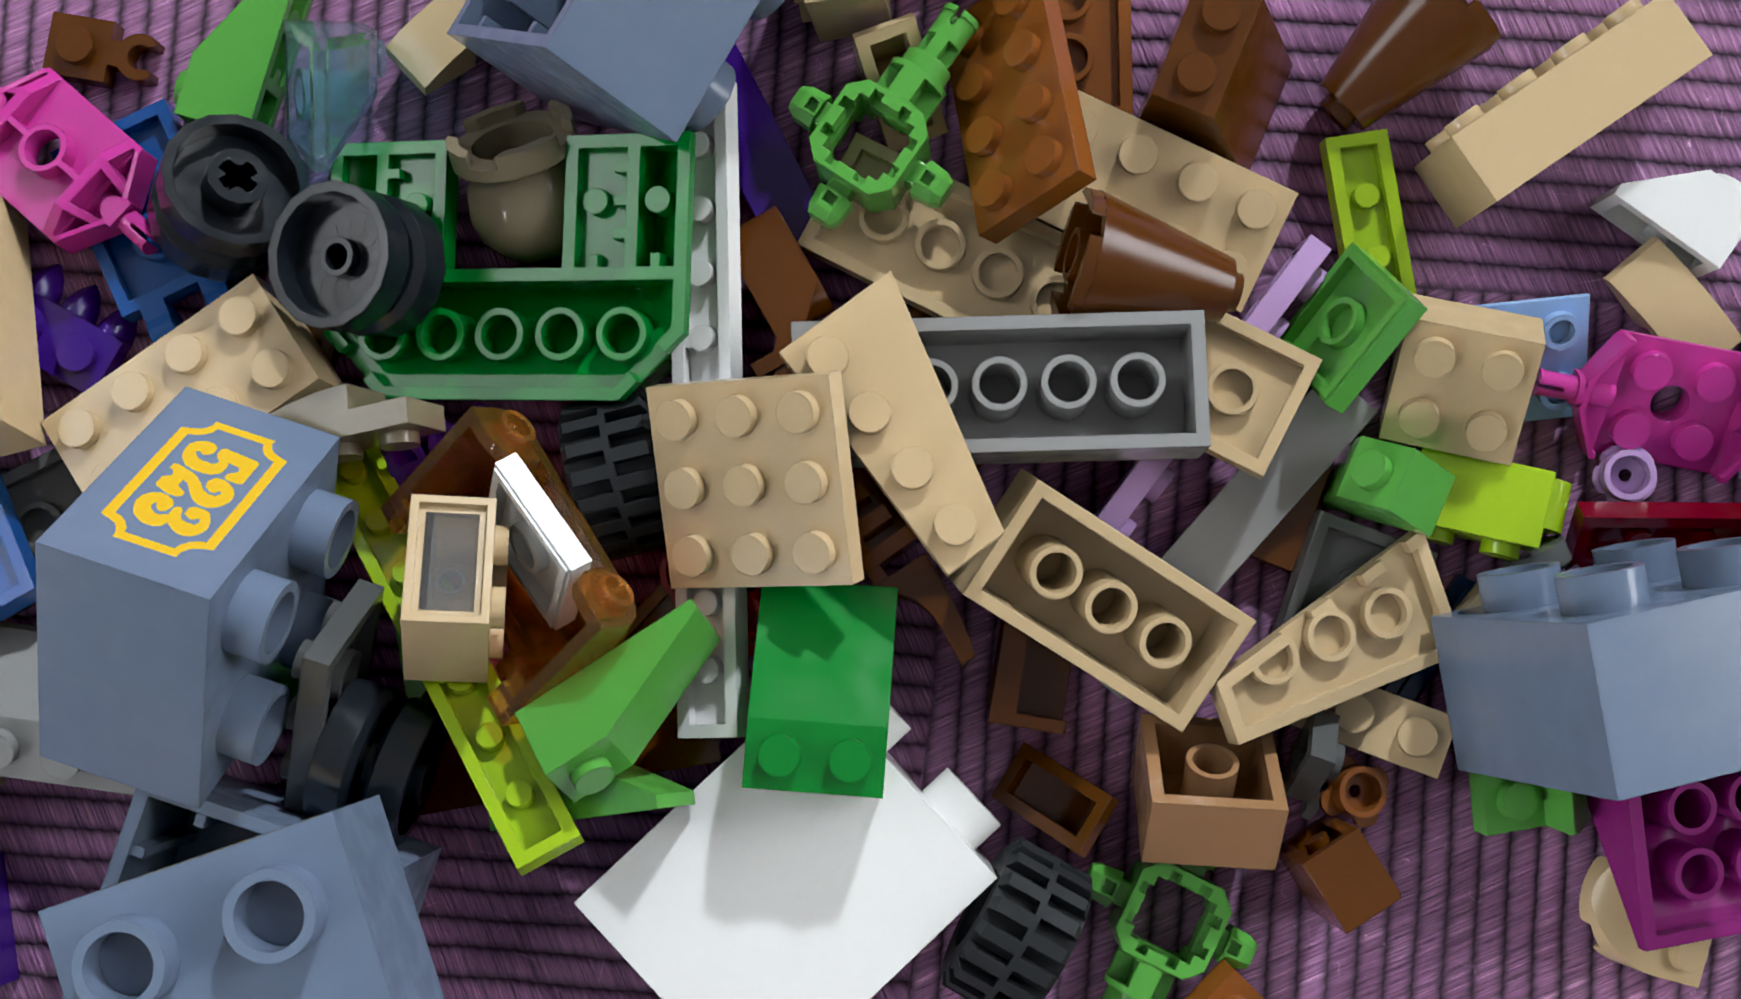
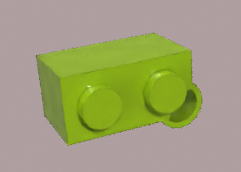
(1499, 505)

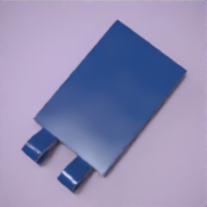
(141, 282)

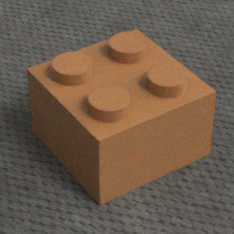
(1207, 797)

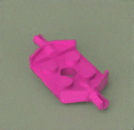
(92, 184)
(1615, 393)

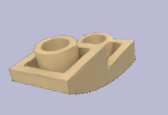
(427, 51)
(1669, 299)

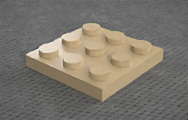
(756, 481)

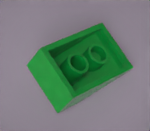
(821, 690)

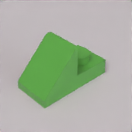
(1514, 806)

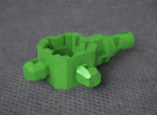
(905, 101)
(1144, 968)

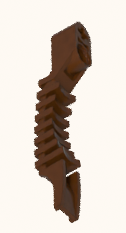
(791, 292)

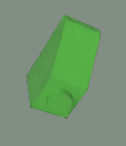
(1389, 485)

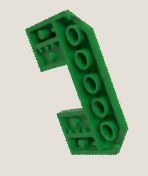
(543, 331)

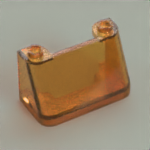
(605, 602)

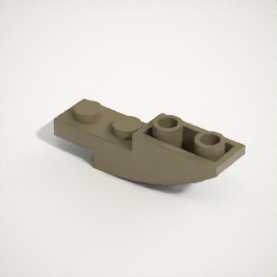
(366, 419)

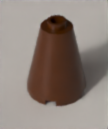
(1402, 53)
(1136, 263)

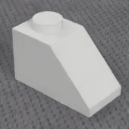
(1688, 212)

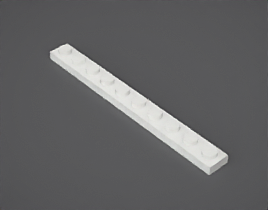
(719, 693)

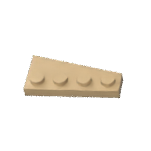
(902, 422)
(1339, 646)

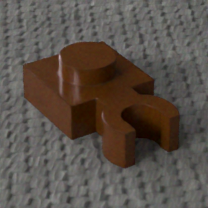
(94, 50)

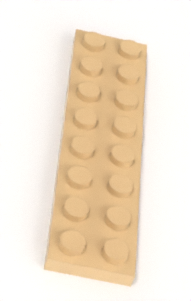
(957, 273)

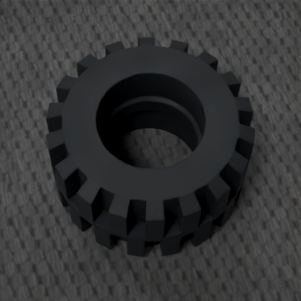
(613, 472)
(1019, 927)

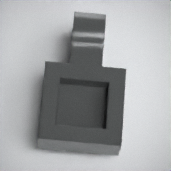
(1312, 760)

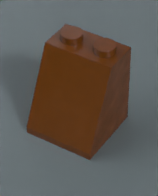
(1219, 77)

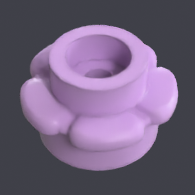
(1641, 469)

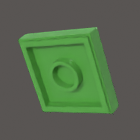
(1352, 325)

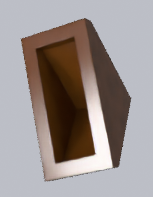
(1055, 799)

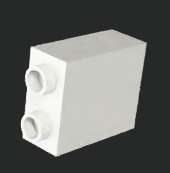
(793, 886)

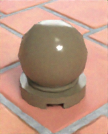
(516, 177)

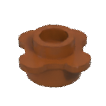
(1371, 795)

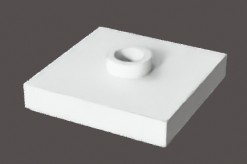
(541, 544)

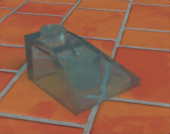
(329, 85)

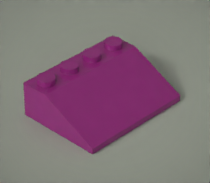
(1676, 860)

